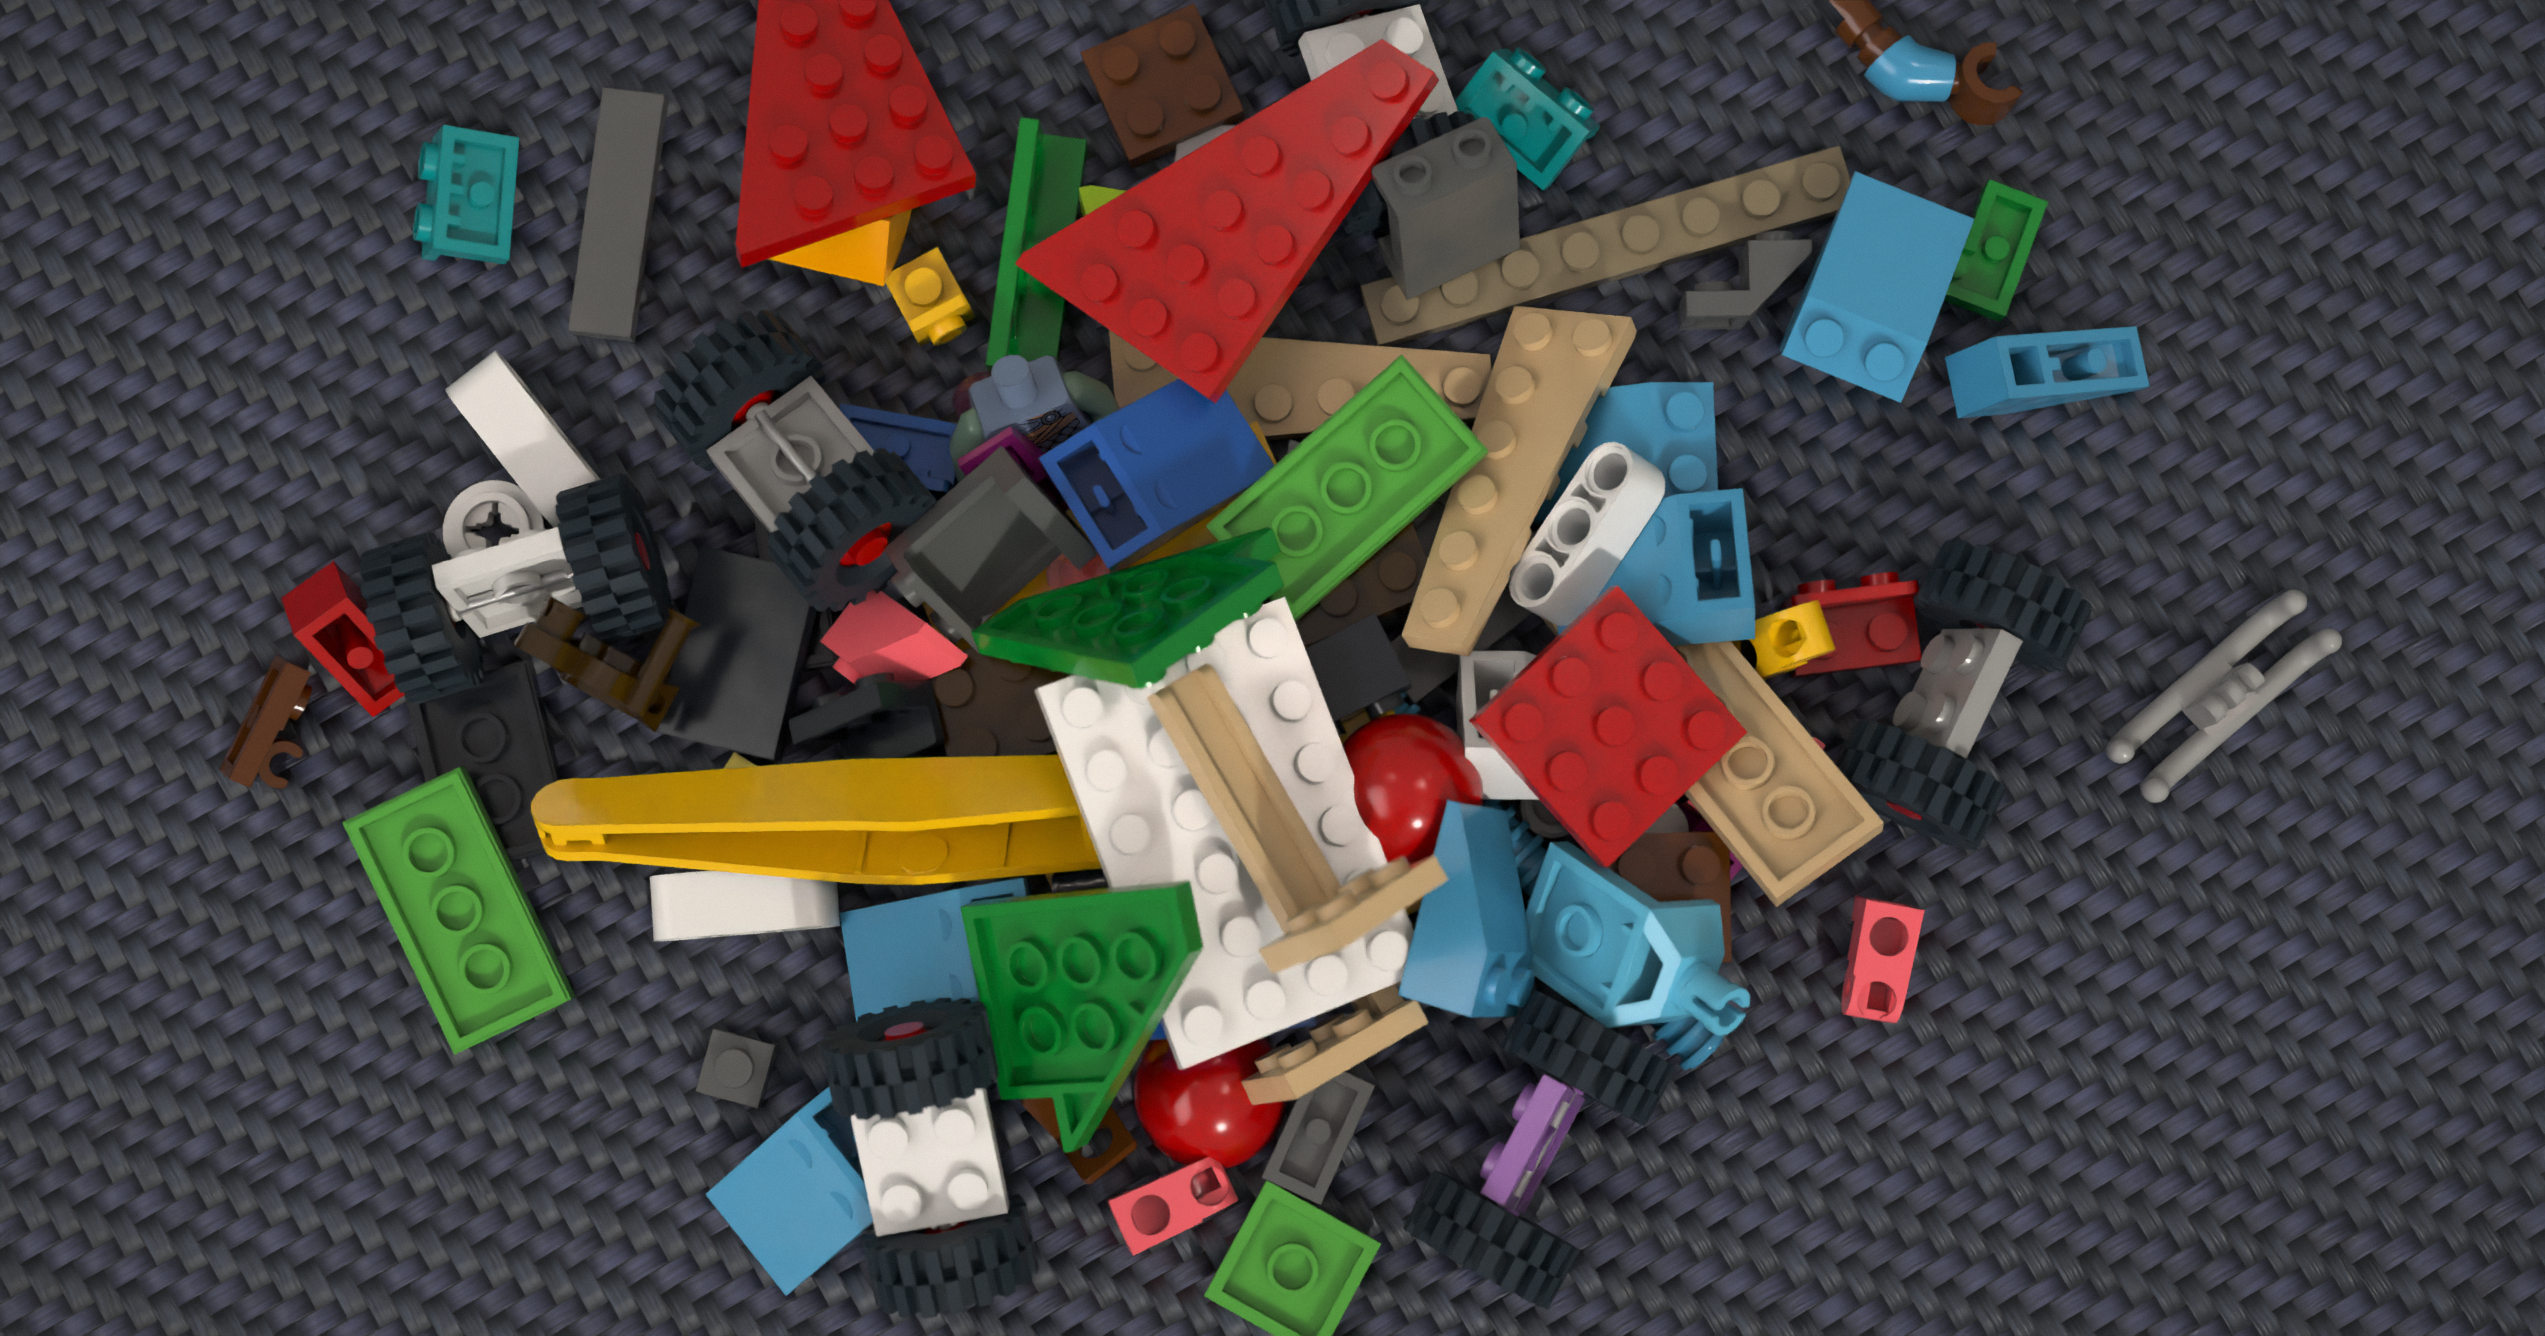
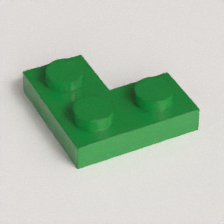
(1995, 250)

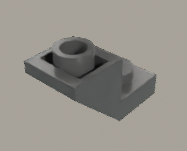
(1763, 271)

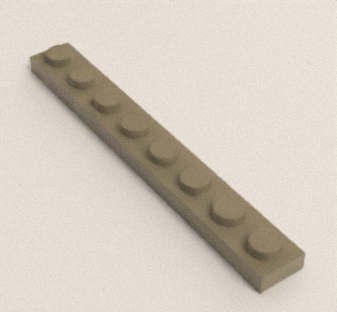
(1617, 246)

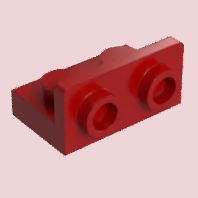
(1867, 623)

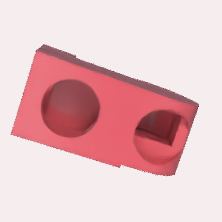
(1880, 958)
(1171, 1203)

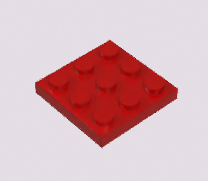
(1608, 726)

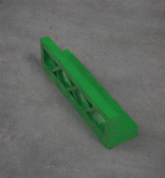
(1041, 202)

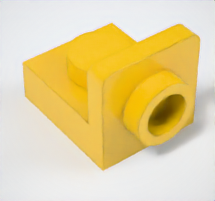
(930, 299)

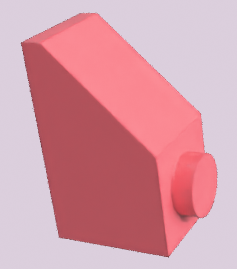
(888, 639)

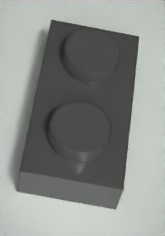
(1318, 1136)

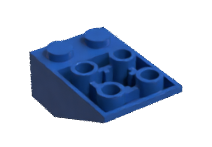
(1155, 470)

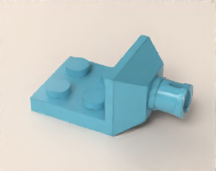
(1625, 951)

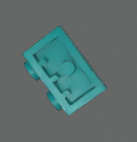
(1528, 113)
(467, 195)

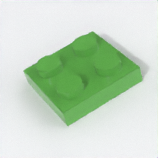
(1292, 1266)

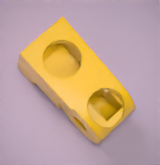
(1789, 639)

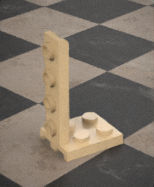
(1270, 833)
(1335, 1047)

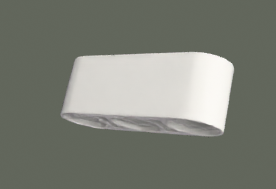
(520, 433)
(1587, 534)
(738, 904)

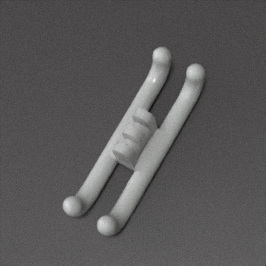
(2221, 696)

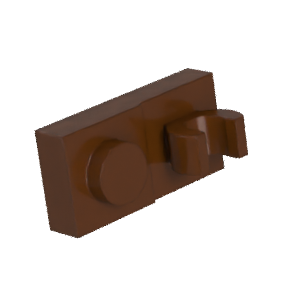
(278, 699)

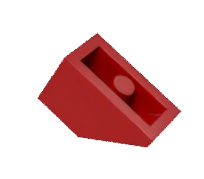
(333, 625)

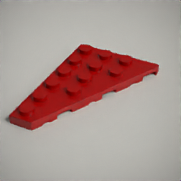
(838, 127)
(1224, 236)

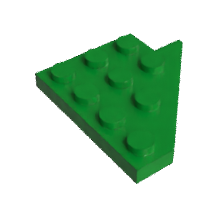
(1140, 617)
(1079, 989)

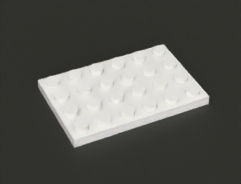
(1160, 829)

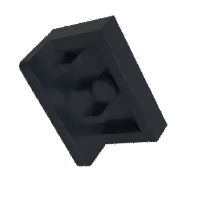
(875, 720)

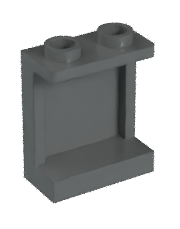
(1448, 207)
(983, 546)

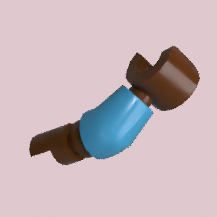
(1921, 73)

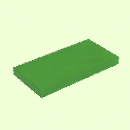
(1354, 483)
(459, 909)

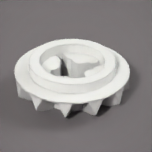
(477, 508)

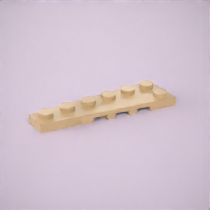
(1302, 383)
(1528, 421)

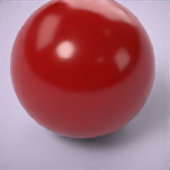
(1403, 778)
(1204, 1106)

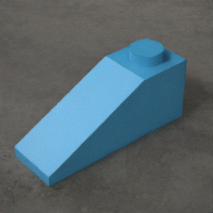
(2045, 370)

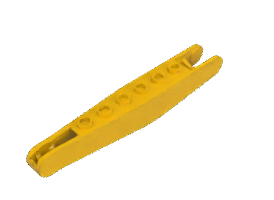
(830, 820)

